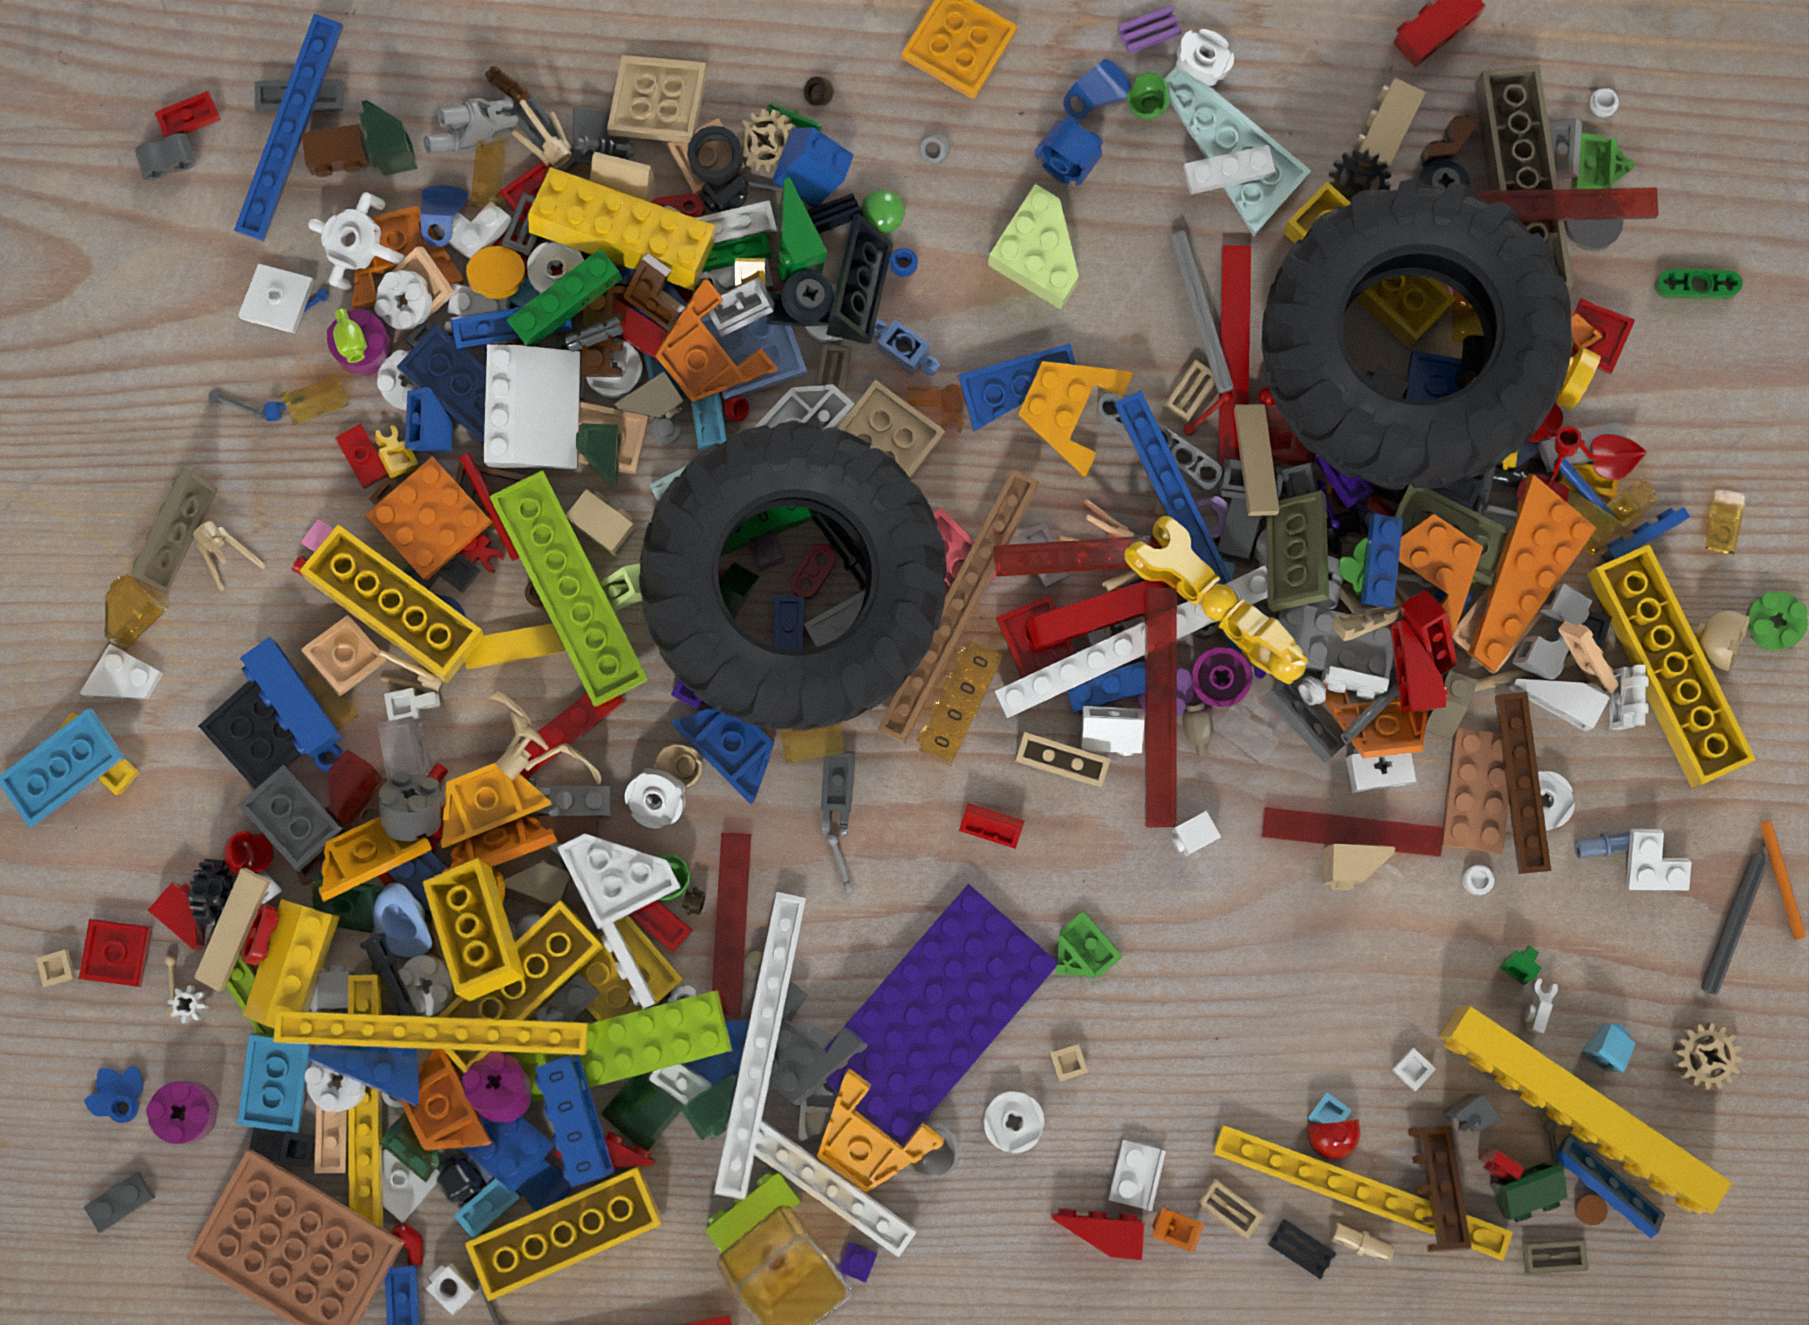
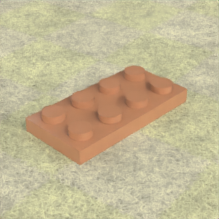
(1476, 793)

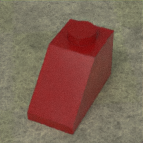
(174, 912)

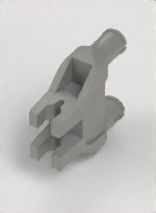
(471, 123)

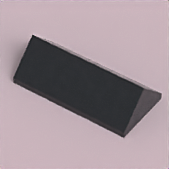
(860, 283)

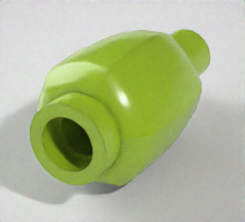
(349, 337)

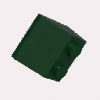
(1535, 1189)

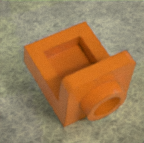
(1177, 1229)

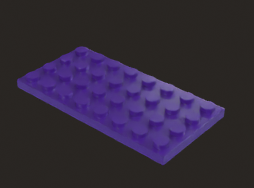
(940, 1011)

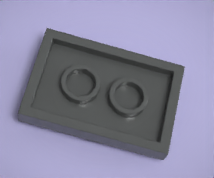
(290, 817)

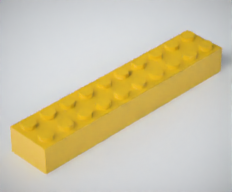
(1585, 1110)

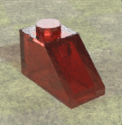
(1287, 447)
(350, 784)

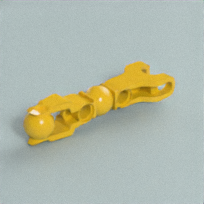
(1260, 638)

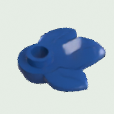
(114, 1090)

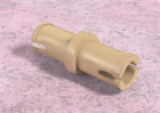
(1361, 1243)

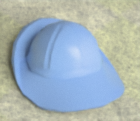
(402, 921)

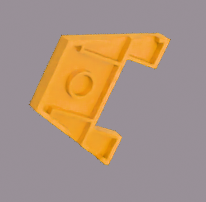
(1058, 400)
(860, 1148)

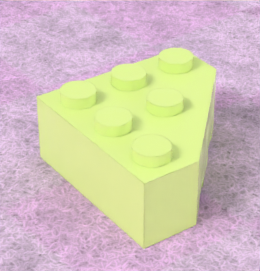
(1038, 249)

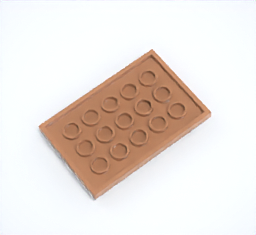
(294, 1247)

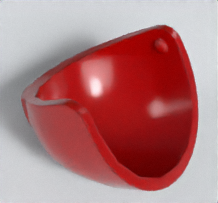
(1334, 1139)

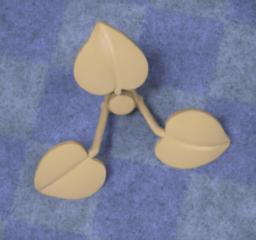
(516, 757)

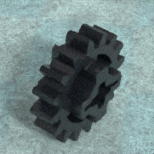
(1352, 168)
(209, 891)

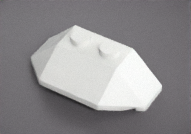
(810, 405)

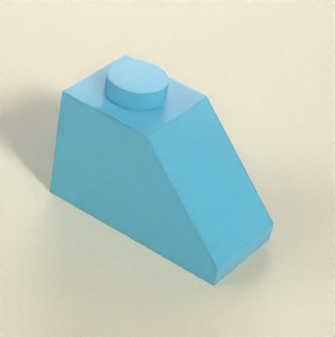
(1610, 1048)

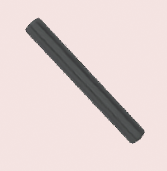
(1734, 924)

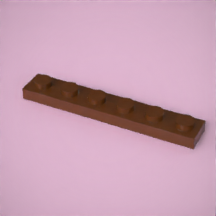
(1522, 783)

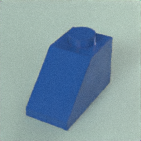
(427, 423)

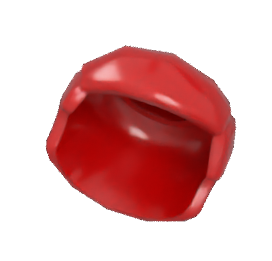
(248, 852)

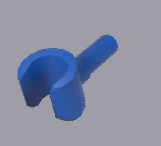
(273, 410)

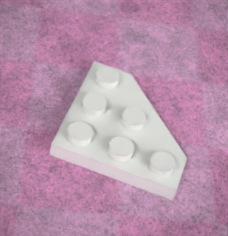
(615, 877)

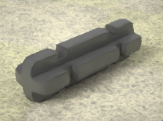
(594, 334)

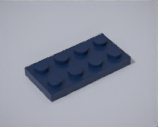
(453, 377)

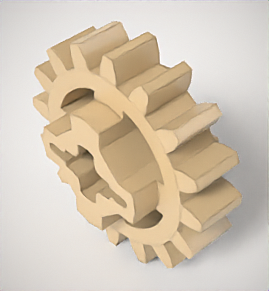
(759, 149)
(1700, 1066)

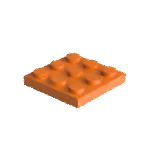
(428, 518)

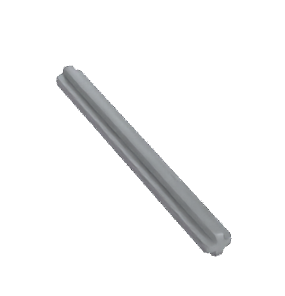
(1201, 312)

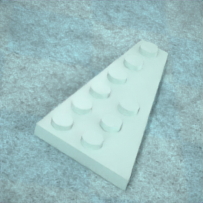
(1222, 130)

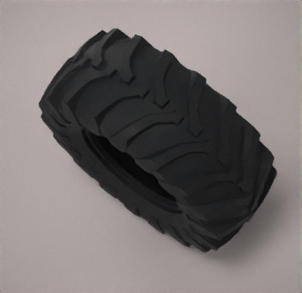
(1438, 236)
(815, 471)

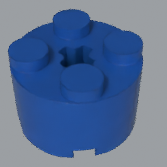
(1069, 151)

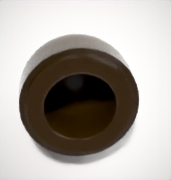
(827, 91)

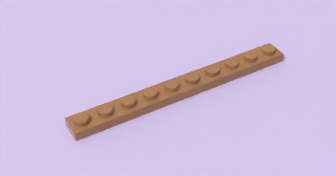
(960, 605)

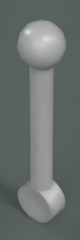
(833, 839)

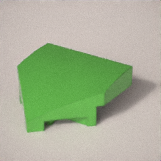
(1600, 163)
(1085, 948)

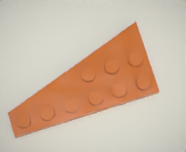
(1532, 562)

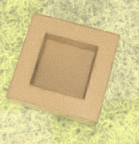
(55, 968)
(1068, 1062)

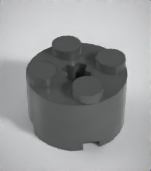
(410, 806)

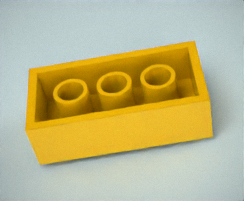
(473, 929)

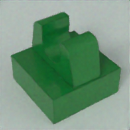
(1522, 965)

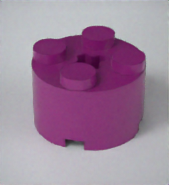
(377, 339)
(1224, 693)
(490, 1073)
(165, 1109)

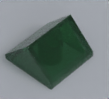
(352, 906)

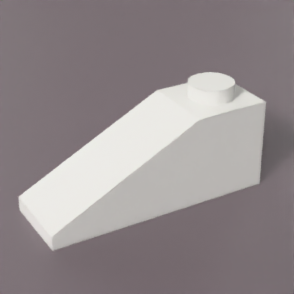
(1571, 701)

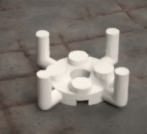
(365, 245)

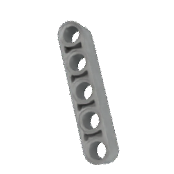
(1176, 444)

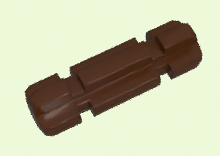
(506, 84)

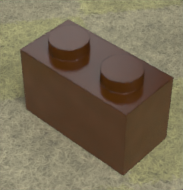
(335, 150)

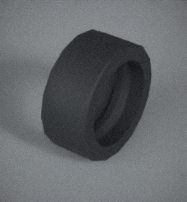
(720, 134)

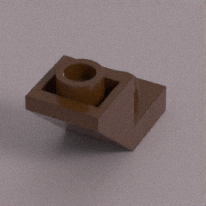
(1457, 134)

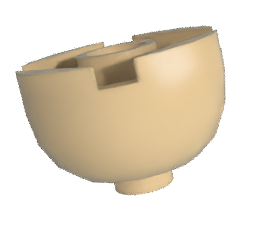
(1722, 638)

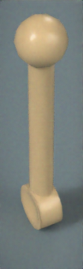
(170, 960)

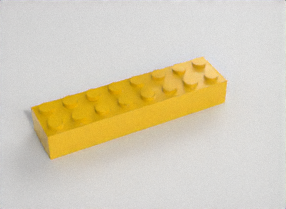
(1680, 679)

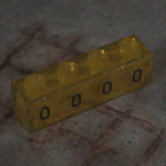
(960, 702)

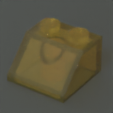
(130, 610)

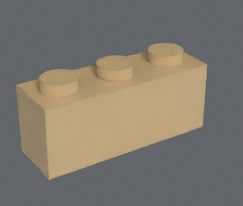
(1390, 121)
(1062, 760)

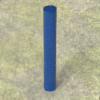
(1581, 486)

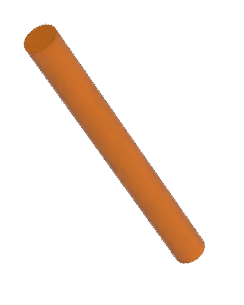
(1782, 880)

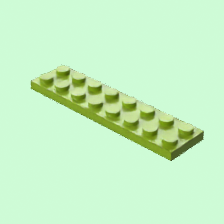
(569, 588)
(644, 1041)

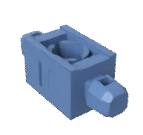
(928, 365)

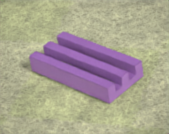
(1147, 19)

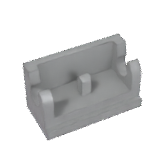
(742, 306)

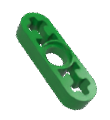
(1689, 292)

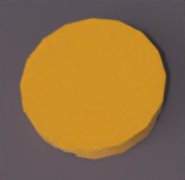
(495, 272)

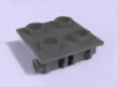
(591, 136)

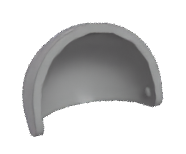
(941, 1161)

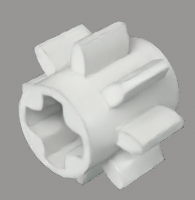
(179, 1004)

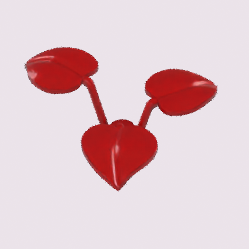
(1612, 454)

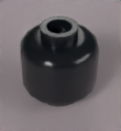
(459, 1180)

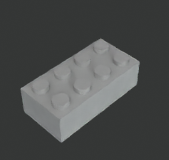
(1324, 648)

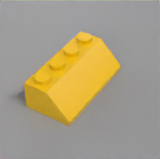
(292, 966)

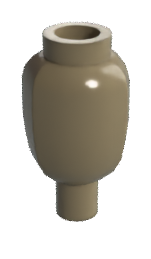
(1198, 726)

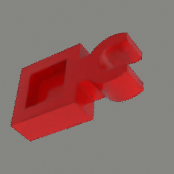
(478, 549)

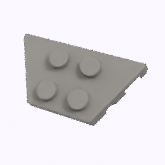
(819, 1106)

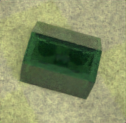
(387, 140)

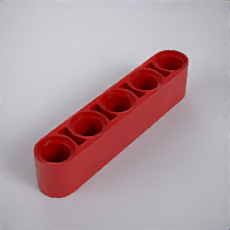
(1089, 615)

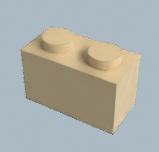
(601, 522)

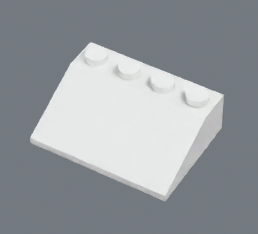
(531, 407)

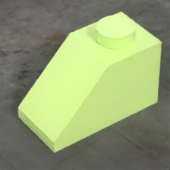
(623, 587)

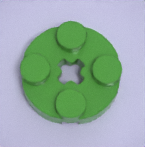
(1791, 612)

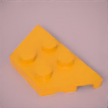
(485, 802)
(364, 855)

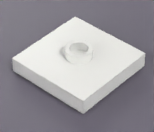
(276, 298)
(402, 1187)

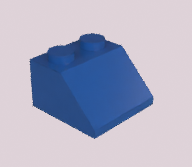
(813, 164)

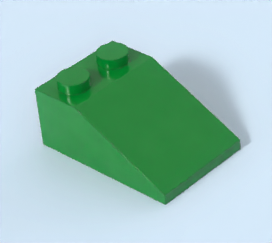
(798, 239)

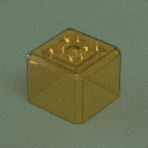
(799, 1288)

